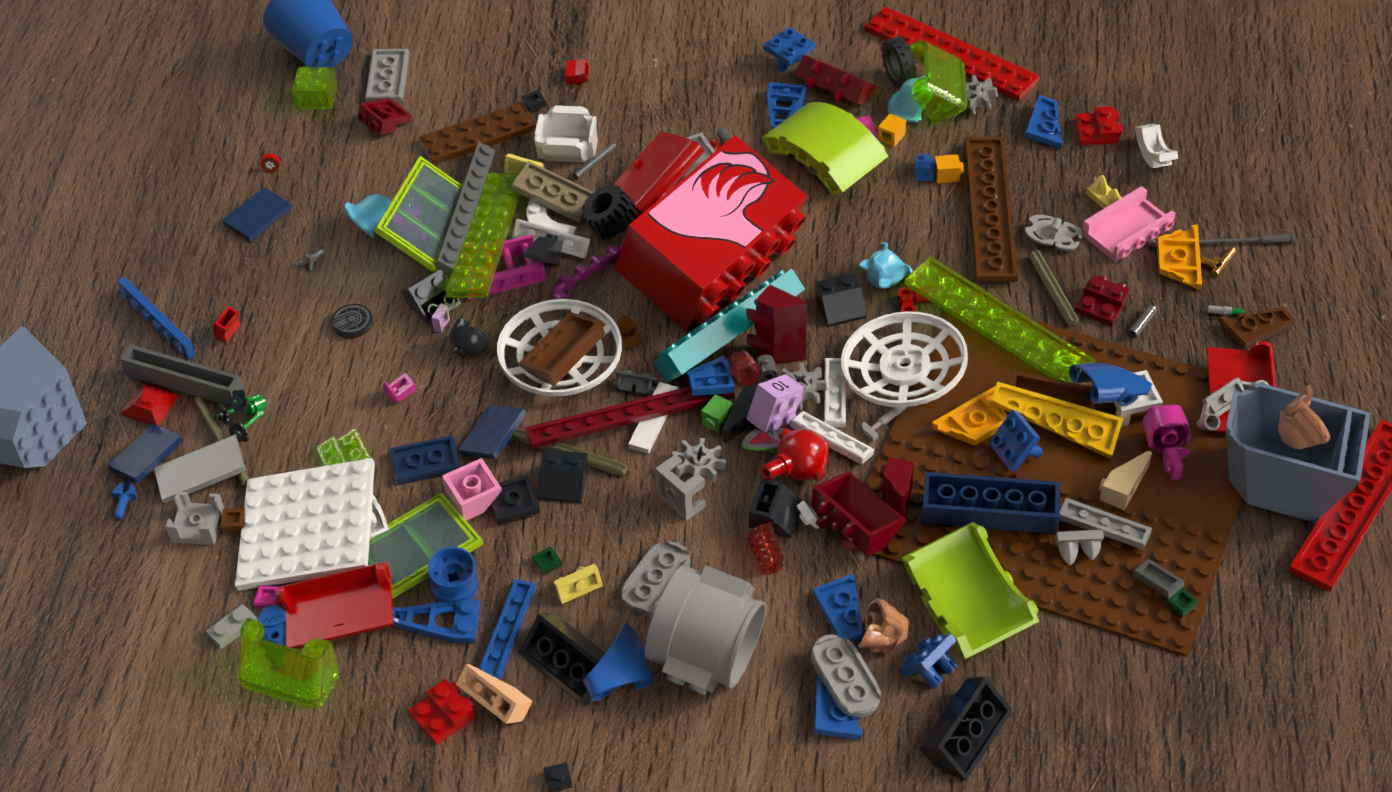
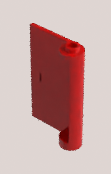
(658, 169)
(1233, 363)
(338, 604)

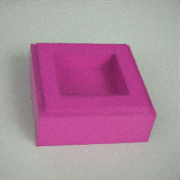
(266, 596)

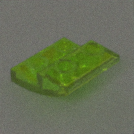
(345, 449)

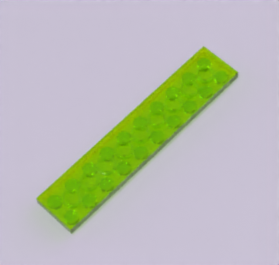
(485, 238)
(996, 320)

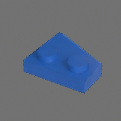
(712, 380)

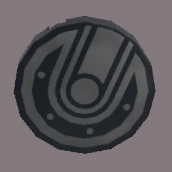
(352, 320)

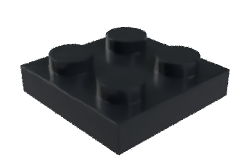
(515, 500)

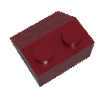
(897, 483)

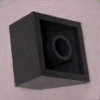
(840, 299)
(563, 476)

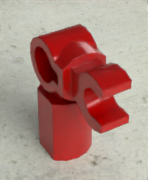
(907, 297)

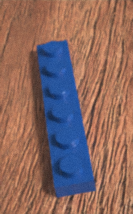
(157, 318)

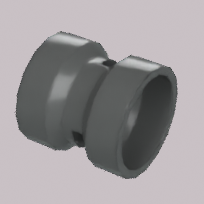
(767, 368)

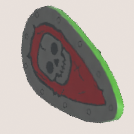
(763, 441)

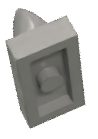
(1069, 541)

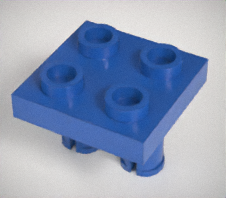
(788, 48)
(1015, 441)
(928, 653)

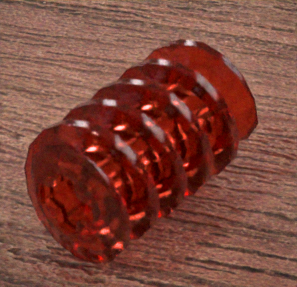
(744, 368)
(766, 549)

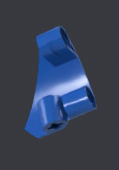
(1110, 383)
(619, 666)

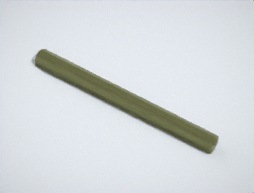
(593, 459)

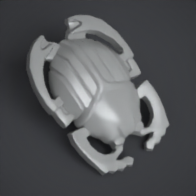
(1051, 231)

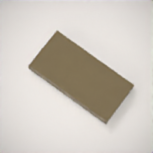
(551, 190)

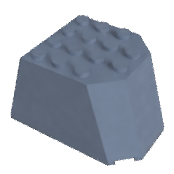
(35, 403)
(1289, 479)

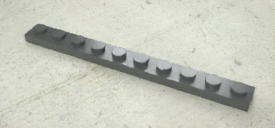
(465, 207)

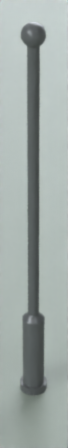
(1262, 239)

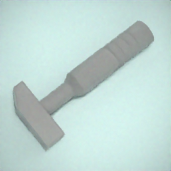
(870, 431)

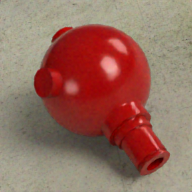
(799, 456)

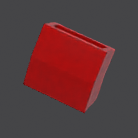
(577, 71)
(226, 324)

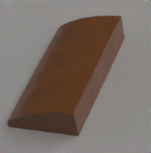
(562, 348)
(1054, 388)

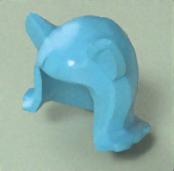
(904, 104)
(368, 212)
(885, 268)

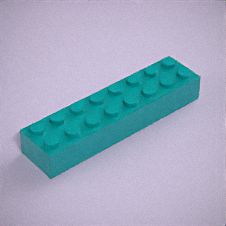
(719, 329)

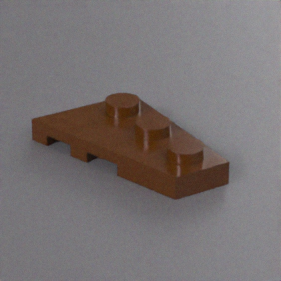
(1257, 327)

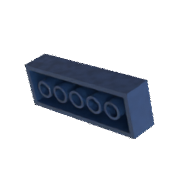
(991, 502)

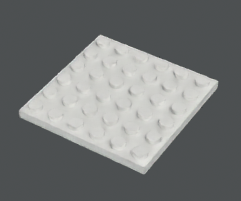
(306, 524)

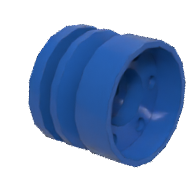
(453, 575)

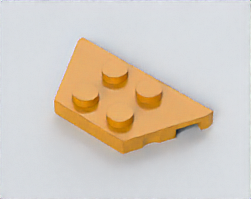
(1181, 256)
(972, 420)

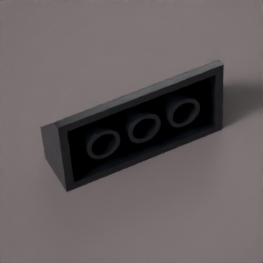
(561, 654)
(966, 728)

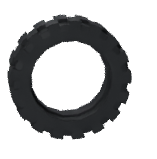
(898, 61)

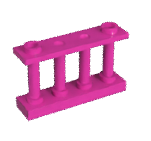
(519, 276)

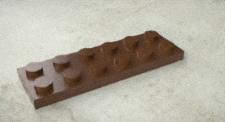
(487, 129)

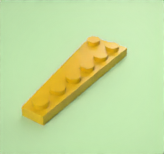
(1074, 422)

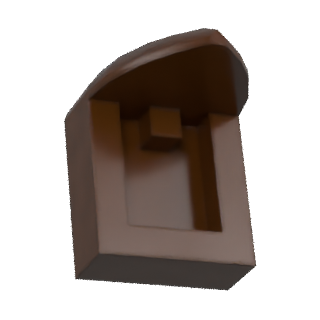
(629, 332)

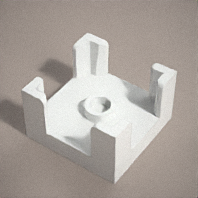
(1141, 404)

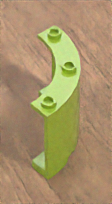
(829, 142)
(969, 590)

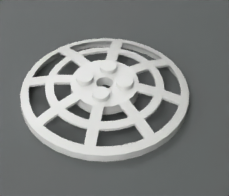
(558, 304)
(907, 353)

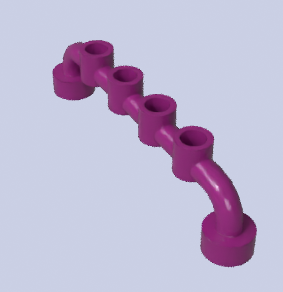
(583, 273)

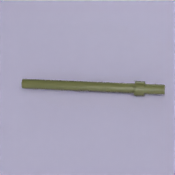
(215, 430)

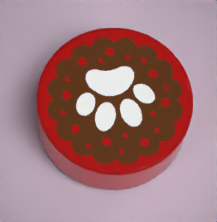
(270, 162)

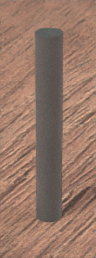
(593, 161)

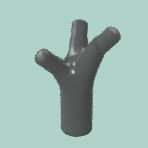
(310, 259)

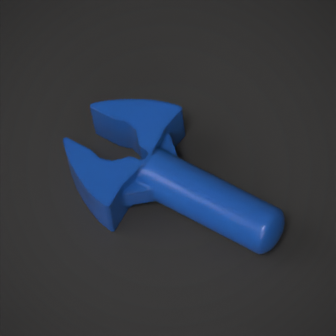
(123, 498)

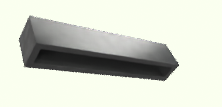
(180, 374)

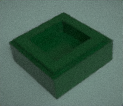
(546, 561)
(1182, 602)

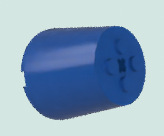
(309, 30)

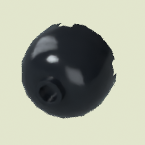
(467, 339)

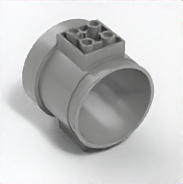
(705, 628)

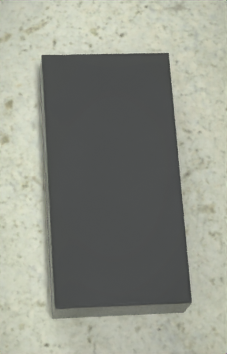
(1158, 578)

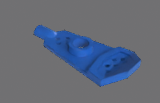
(274, 622)

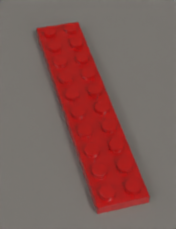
(1005, 76)
(1347, 522)

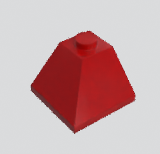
(150, 404)

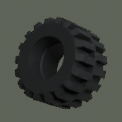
(608, 211)

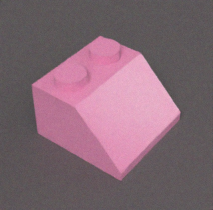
(471, 488)

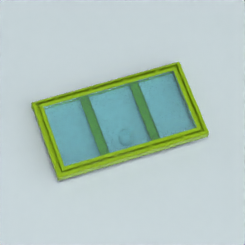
(420, 213)
(417, 538)

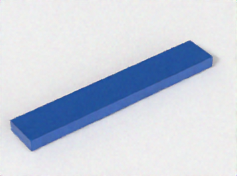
(507, 628)

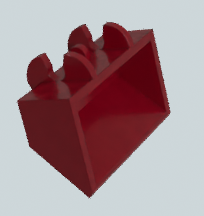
(834, 80)
(779, 326)
(855, 513)

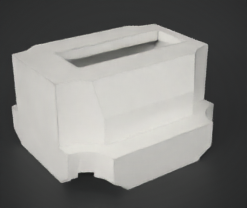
(566, 134)

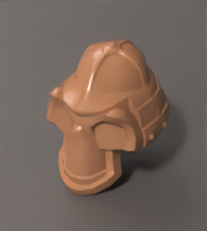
(1300, 425)
(883, 627)

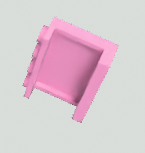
(1126, 225)

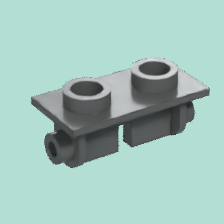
(643, 383)

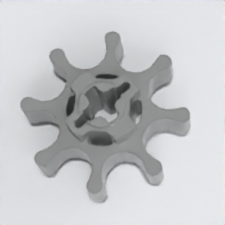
(979, 93)
(809, 382)
(707, 460)

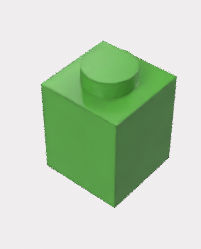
(716, 413)

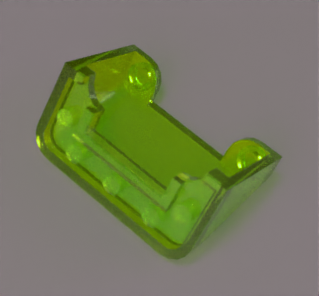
(943, 88)
(286, 672)

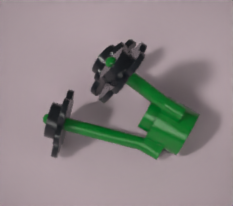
(252, 405)

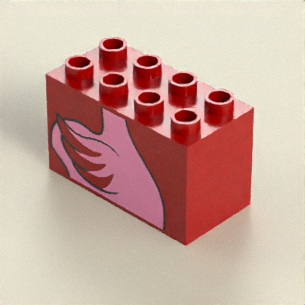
(711, 234)

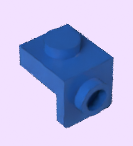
(924, 167)

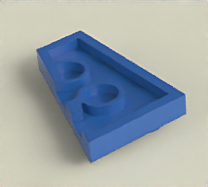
(840, 606)

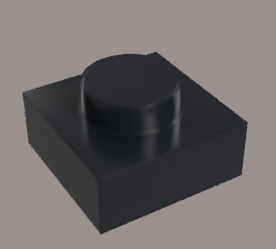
(534, 101)
(558, 777)

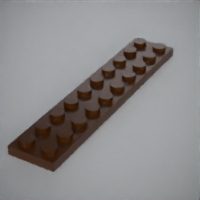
(991, 210)

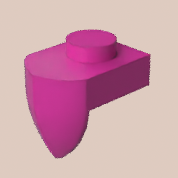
(399, 389)
(1172, 462)

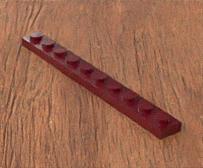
(616, 416)

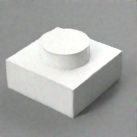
(808, 514)

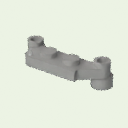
(1220, 402)

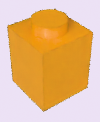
(892, 130)
(948, 169)

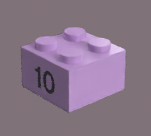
(775, 403)

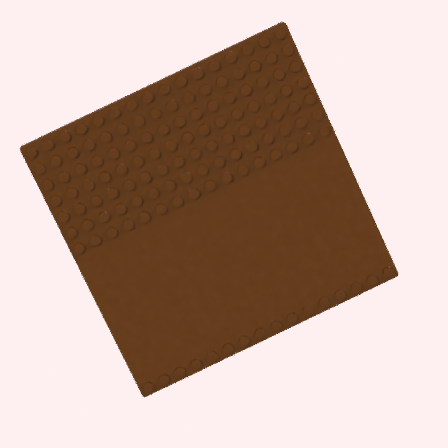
(1186, 515)

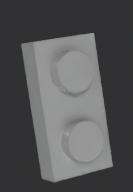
(229, 627)

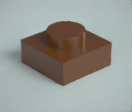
(233, 519)

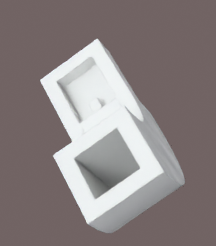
(1153, 146)

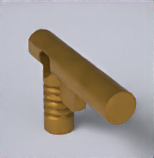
(1218, 263)

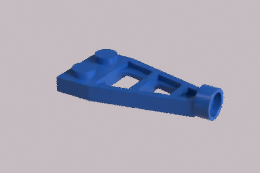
(784, 93)
(464, 626)

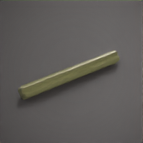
(1053, 288)

